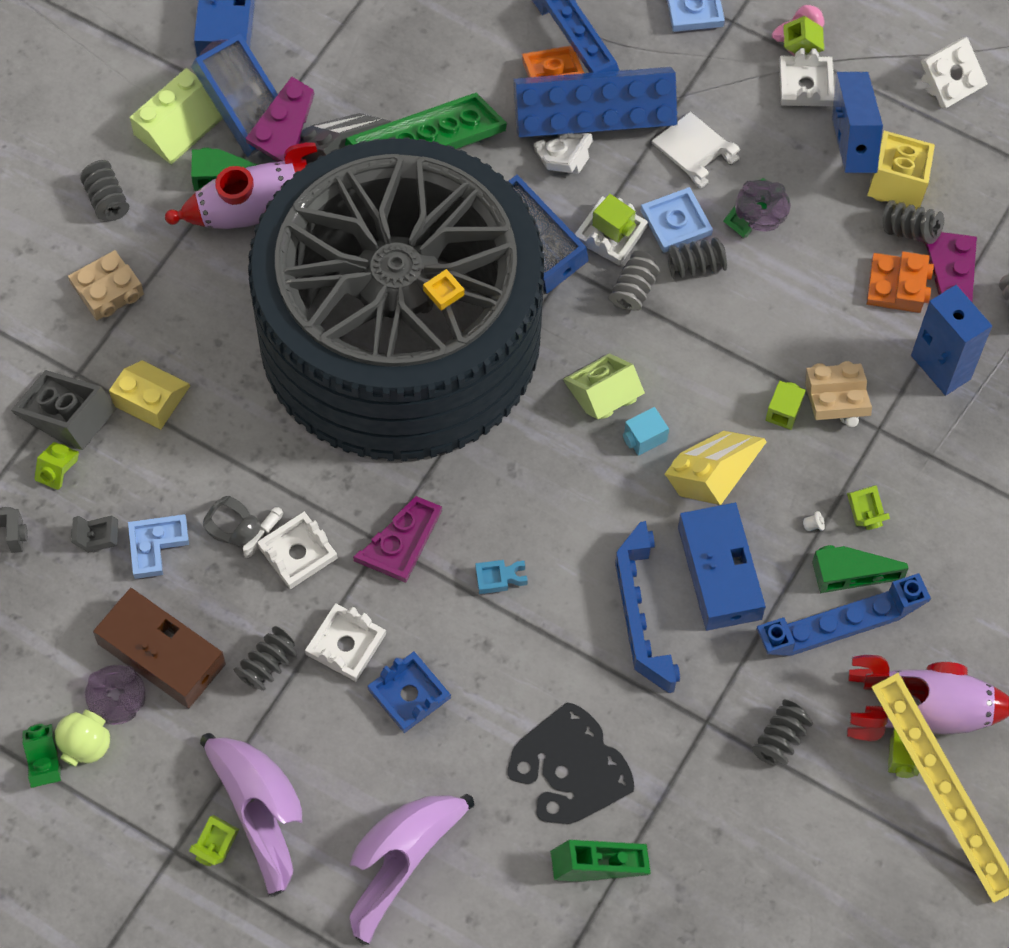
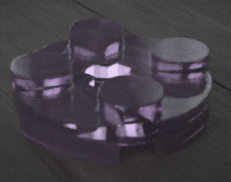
(763, 191)
(111, 678)

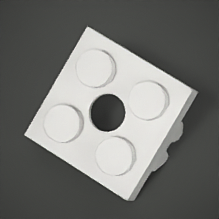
(806, 66)
(938, 73)
(608, 248)
(302, 532)
(343, 623)

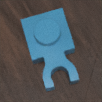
(495, 577)

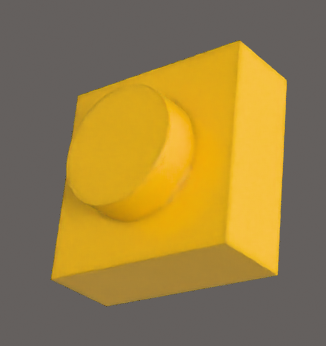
(443, 289)

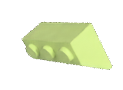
(175, 117)

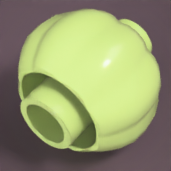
(82, 738)

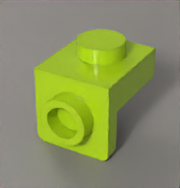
(54, 463)
(867, 507)
(214, 841)

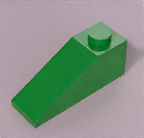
(210, 162)
(850, 568)
(598, 860)

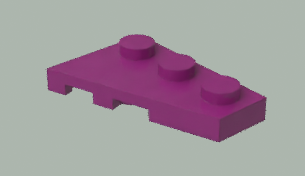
(282, 120)
(953, 262)
(402, 541)

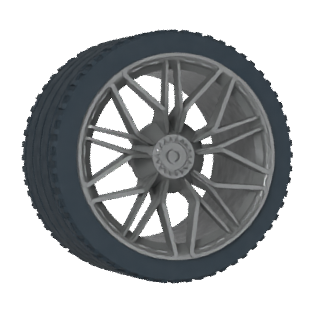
(382, 222)

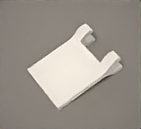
(694, 146)

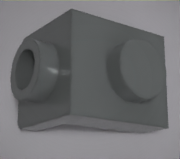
(15, 529)
(94, 534)

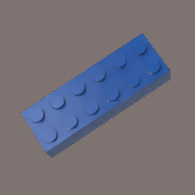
(595, 101)

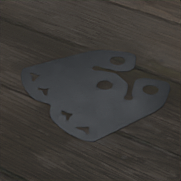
(584, 756)

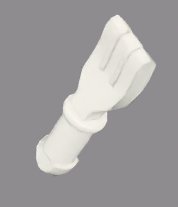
(266, 526)

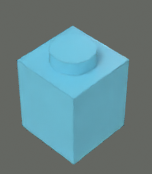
(645, 431)

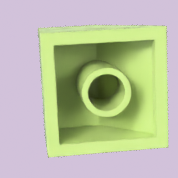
(605, 386)

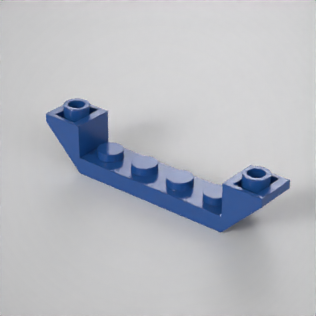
(579, 34)
(845, 621)
(656, 669)

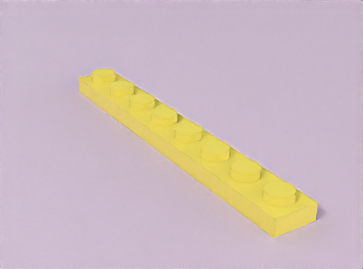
(944, 785)

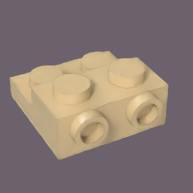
(106, 285)
(838, 391)

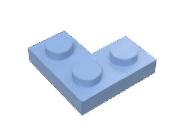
(151, 536)

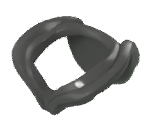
(243, 533)

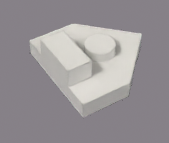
(565, 153)

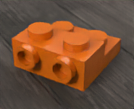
(552, 62)
(900, 281)

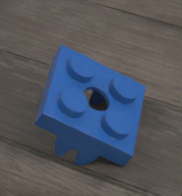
(403, 673)

